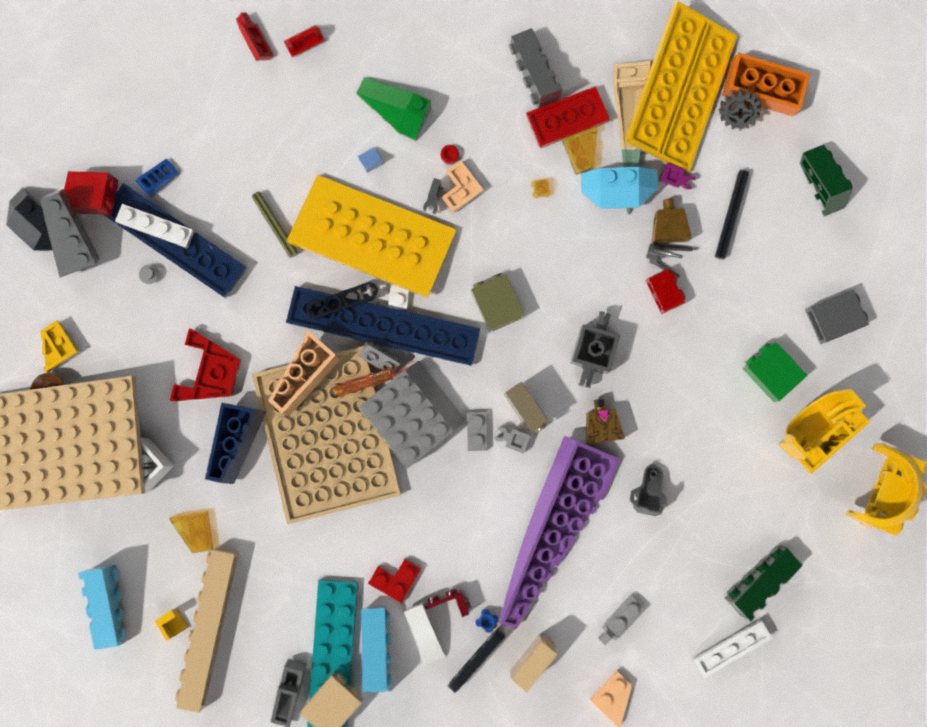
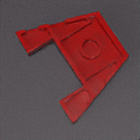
(215, 374)

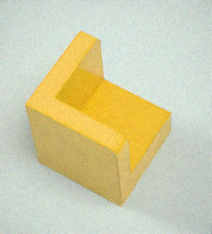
(171, 624)

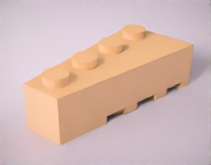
(303, 374)

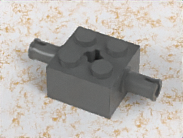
(606, 344)

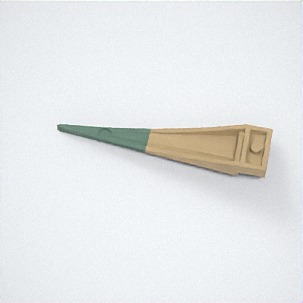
(628, 87)

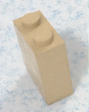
(533, 662)
(332, 703)

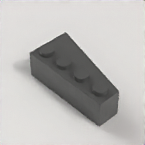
(67, 236)

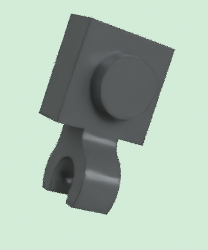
(435, 191)

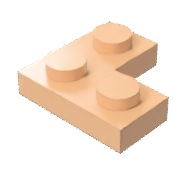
(465, 190)

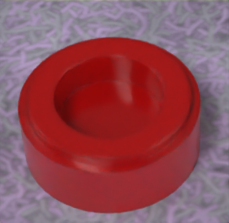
(449, 154)

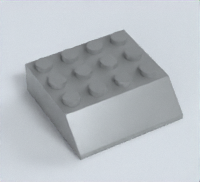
(411, 414)

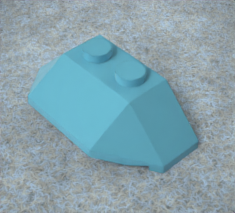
(619, 186)

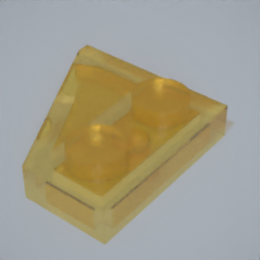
(581, 150)
(194, 530)

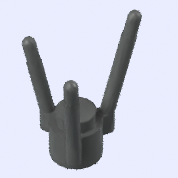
(657, 251)

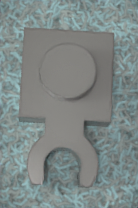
(515, 440)

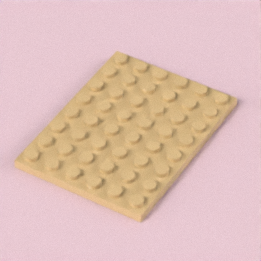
(70, 443)
(326, 449)

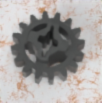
(730, 109)

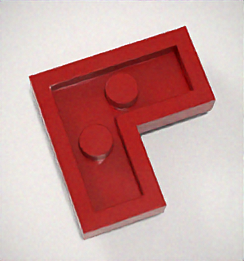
(395, 585)

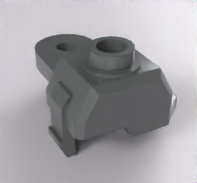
(649, 495)

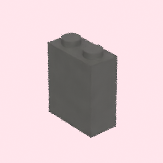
(837, 317)

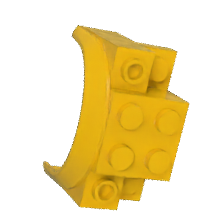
(815, 432)
(894, 494)

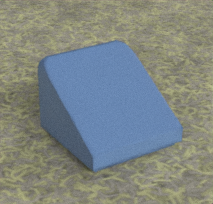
(370, 159)

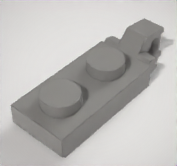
(621, 619)

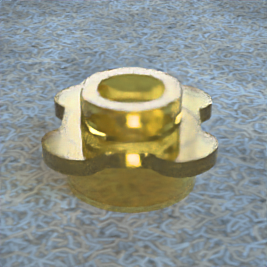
(540, 183)

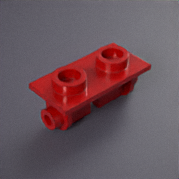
(304, 40)

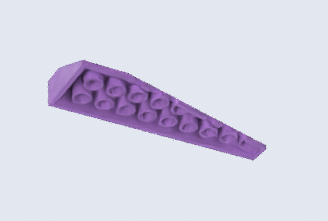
(568, 497)

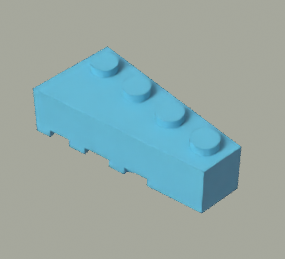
(104, 606)
(375, 650)

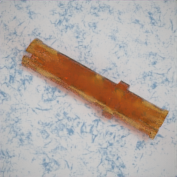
(364, 382)

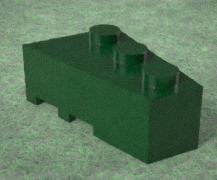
(827, 178)

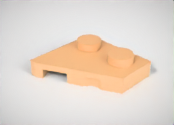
(613, 697)

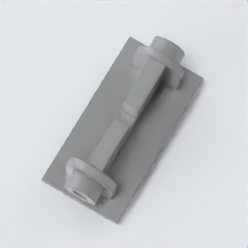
(374, 355)

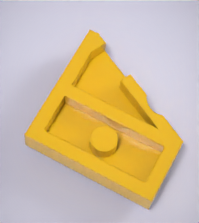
(56, 346)

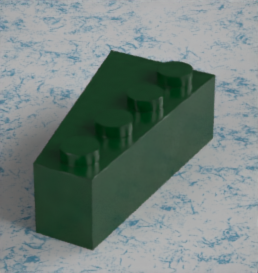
(763, 582)

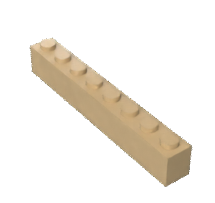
(207, 630)

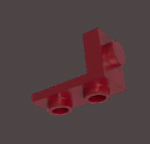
(463, 603)

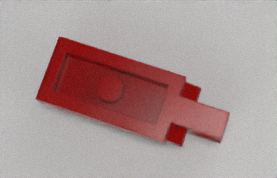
(254, 38)

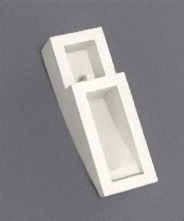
(424, 633)

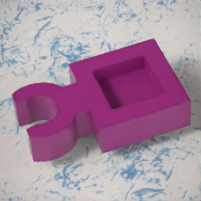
(674, 176)

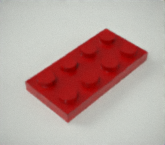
(567, 117)

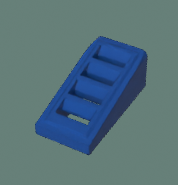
(152, 190)

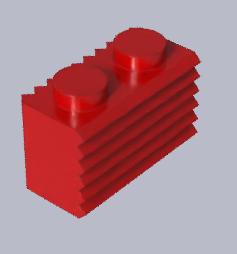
(665, 291)

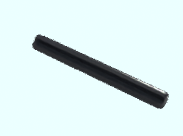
(732, 214)

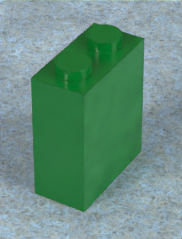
(774, 371)

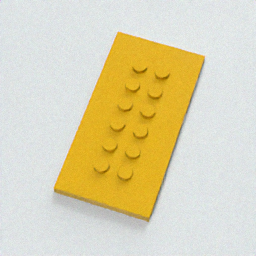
(681, 87)
(372, 236)

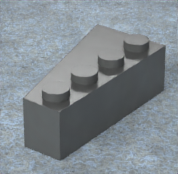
(535, 68)

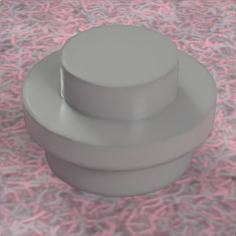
(148, 274)

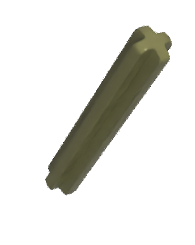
(274, 224)

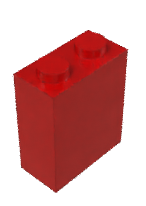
(91, 192)

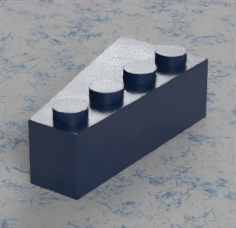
(232, 441)

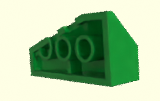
(398, 107)

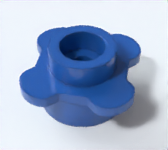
(486, 615)

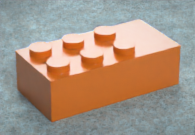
(776, 85)

